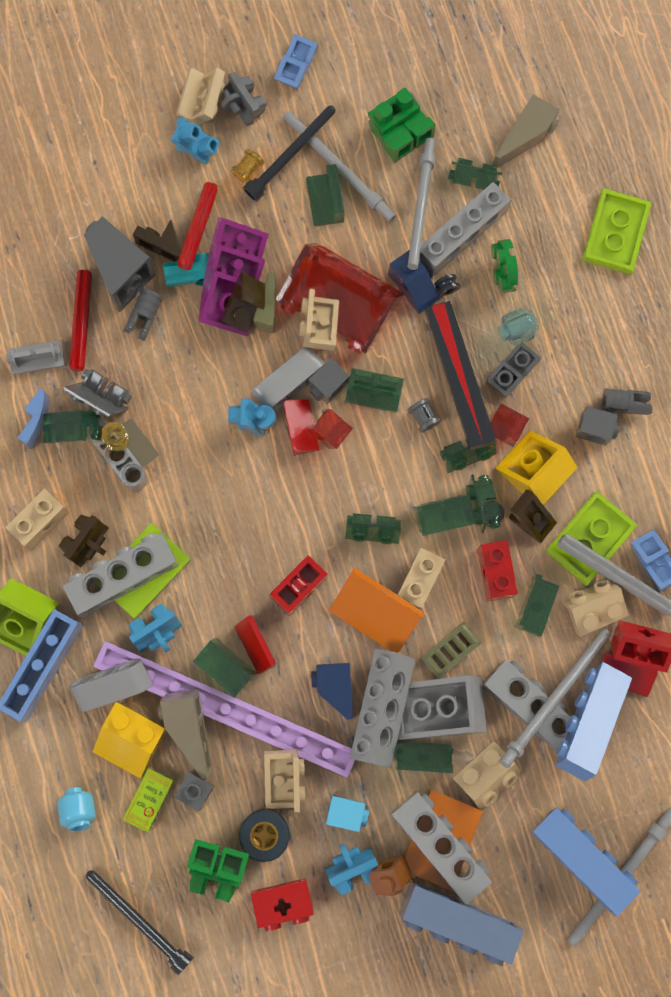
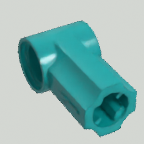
(176, 276)

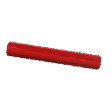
(197, 226)
(80, 320)

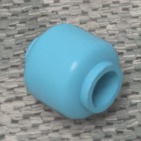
(76, 809)

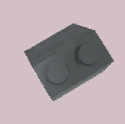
(120, 262)

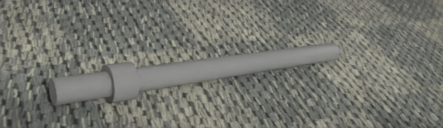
(426, 163)
(373, 199)
(656, 833)

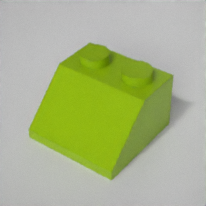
(22, 615)

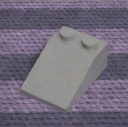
(444, 708)

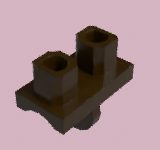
(87, 541)

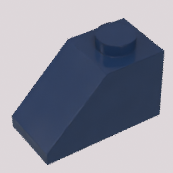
(414, 284)
(334, 686)

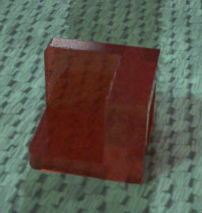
(508, 424)
(330, 429)

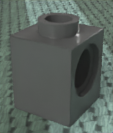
(328, 381)
(597, 426)
(194, 791)

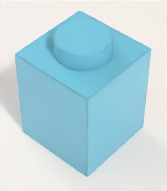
(347, 814)

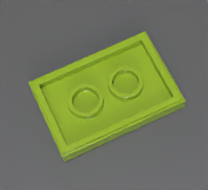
(616, 231)
(598, 527)
(139, 599)

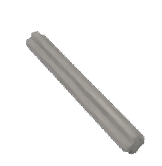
(615, 574)

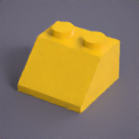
(537, 466)
(129, 739)

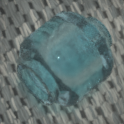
(518, 326)

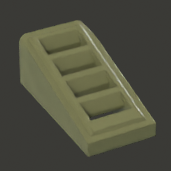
(265, 319)
(467, 633)

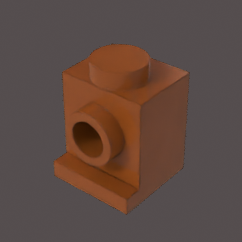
(390, 880)

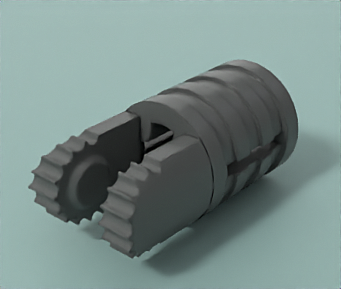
(144, 309)
(626, 401)

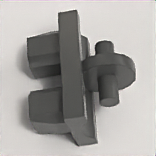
(240, 101)

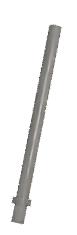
(516, 748)

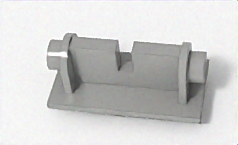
(35, 357)

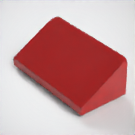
(298, 417)
(255, 645)
(642, 677)

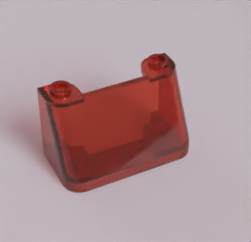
(363, 298)

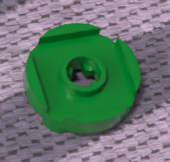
(507, 271)

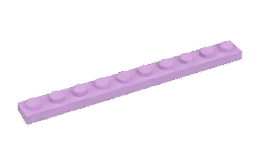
(238, 713)

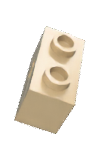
(37, 519)
(421, 578)

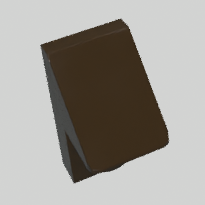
(165, 246)
(244, 300)
(532, 516)

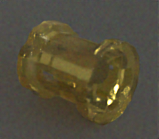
(247, 165)
(118, 429)

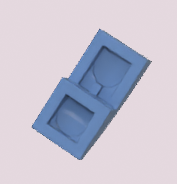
(296, 61)
(35, 409)
(654, 559)

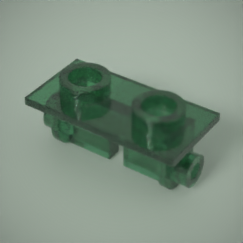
(465, 171)
(459, 457)
(484, 513)
(361, 529)

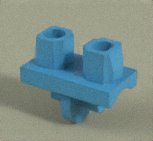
(192, 140)
(252, 416)
(155, 633)
(349, 865)

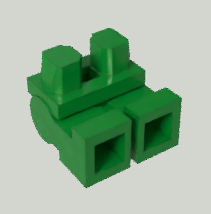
(400, 125)
(210, 864)

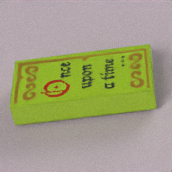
(148, 800)

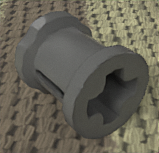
(423, 415)

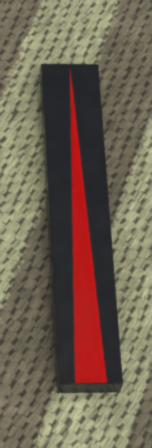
(460, 376)

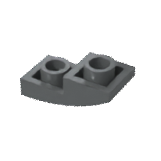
(513, 369)

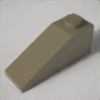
(529, 130)
(186, 726)

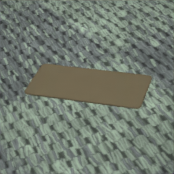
(139, 444)

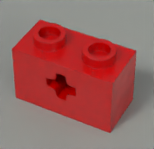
(497, 571)
(298, 585)
(642, 646)
(267, 898)

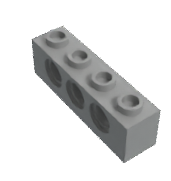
(463, 228)
(79, 585)
(498, 686)
(382, 708)
(466, 885)

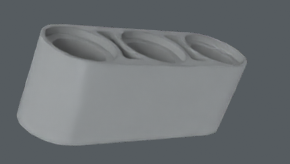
(288, 379)
(123, 467)
(110, 685)

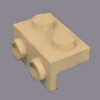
(201, 95)
(320, 322)
(595, 606)
(486, 777)
(282, 780)

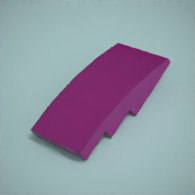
(232, 251)

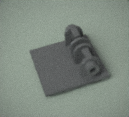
(91, 392)

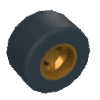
(264, 845)

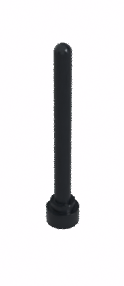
(256, 188)
(177, 958)

